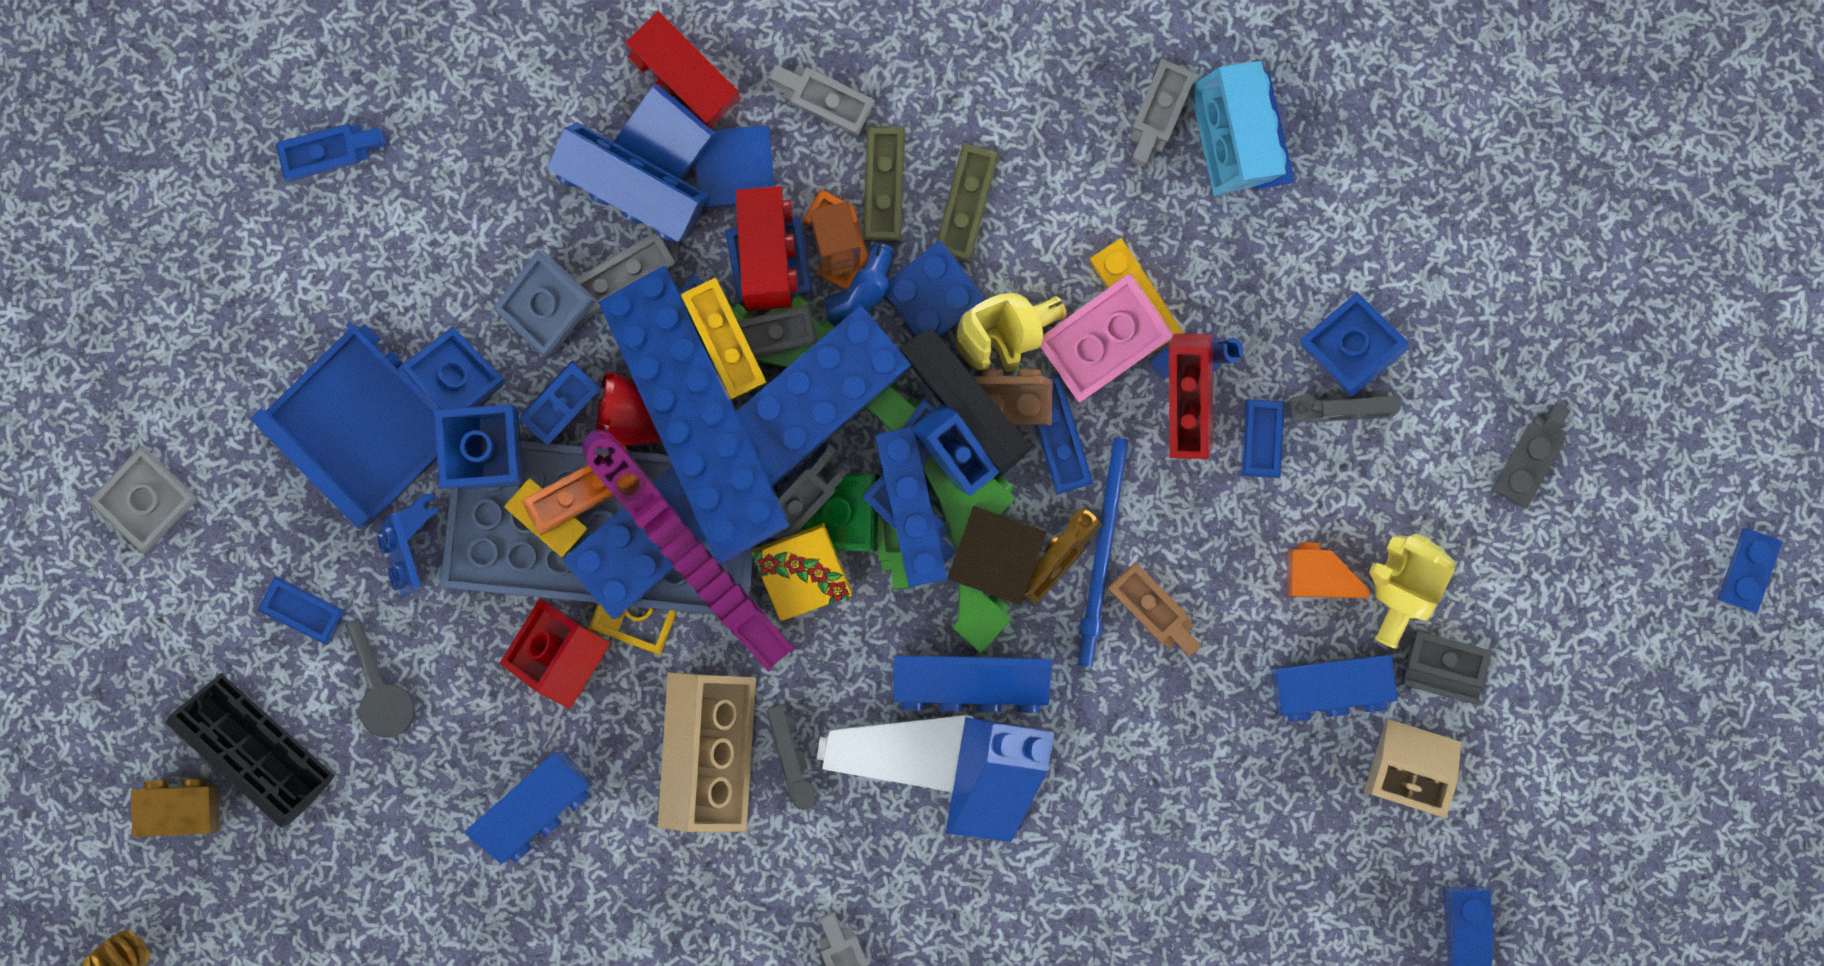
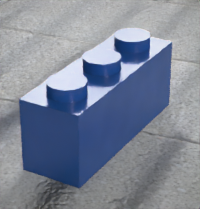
(1334, 687)

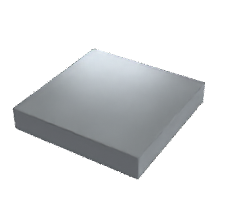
(143, 500)

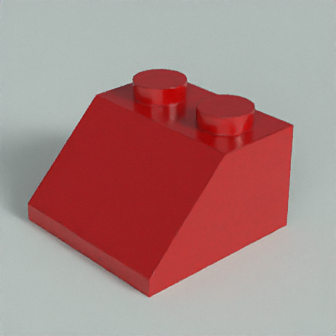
(554, 654)

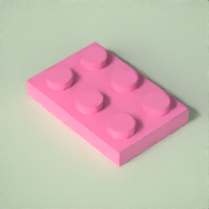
(1105, 338)

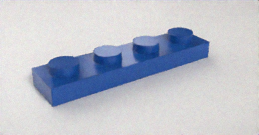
(911, 507)

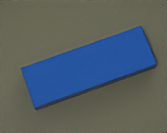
(1062, 445)

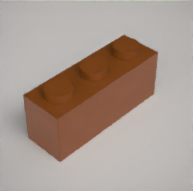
(836, 238)

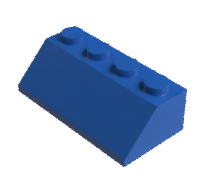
(972, 681)

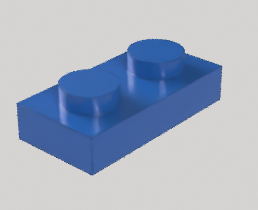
(1749, 570)

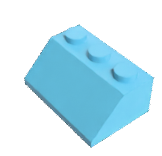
(1238, 127)

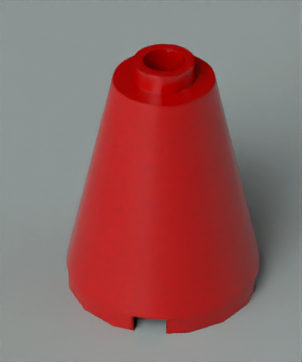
(624, 412)

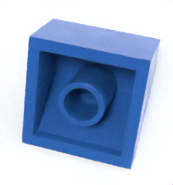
(479, 447)

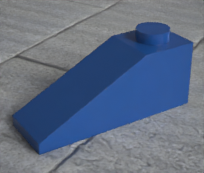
(1468, 925)

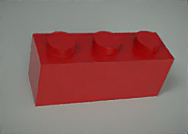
(681, 70)
(765, 248)
(1191, 396)

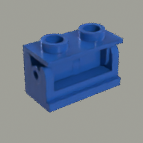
(559, 402)

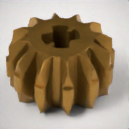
(119, 950)

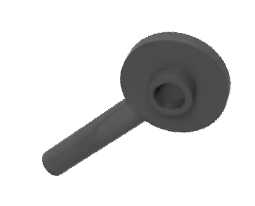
(385, 708)

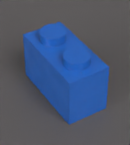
(955, 449)

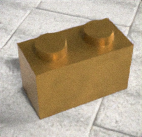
(175, 810)

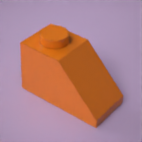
(1320, 574)

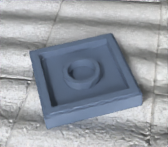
(544, 304)

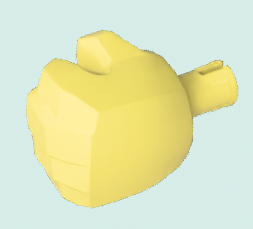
(1008, 326)
(1410, 583)

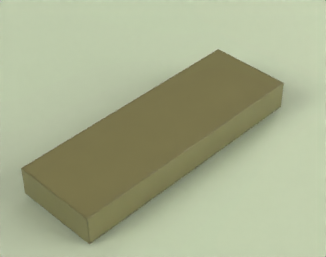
(884, 184)
(967, 200)

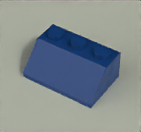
(531, 808)

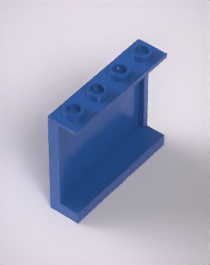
(354, 427)

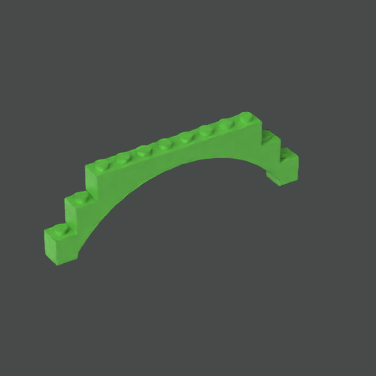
(978, 616)

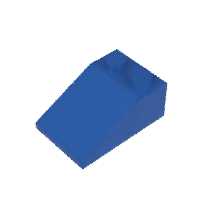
(996, 778)

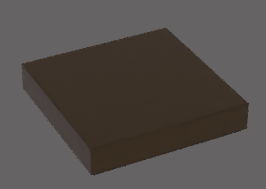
(997, 555)

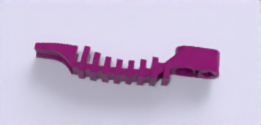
(685, 551)

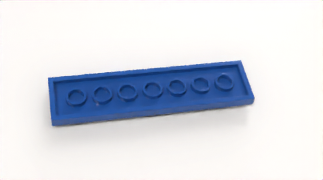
(693, 415)

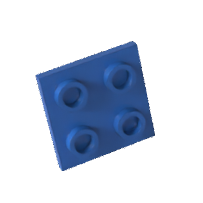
(393, 540)

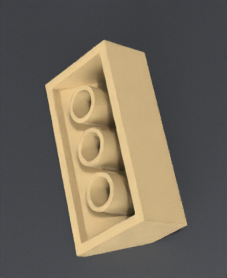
(706, 753)

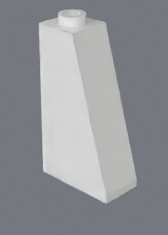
(901, 752)

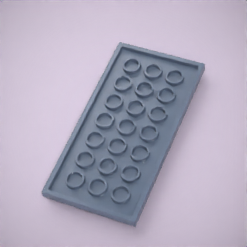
(498, 554)

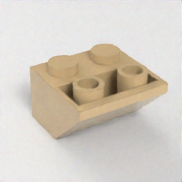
(1415, 768)

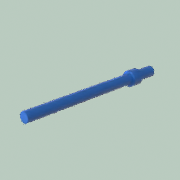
(1091, 626)

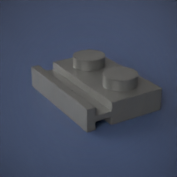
(1446, 667)

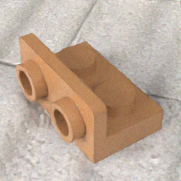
(1021, 398)

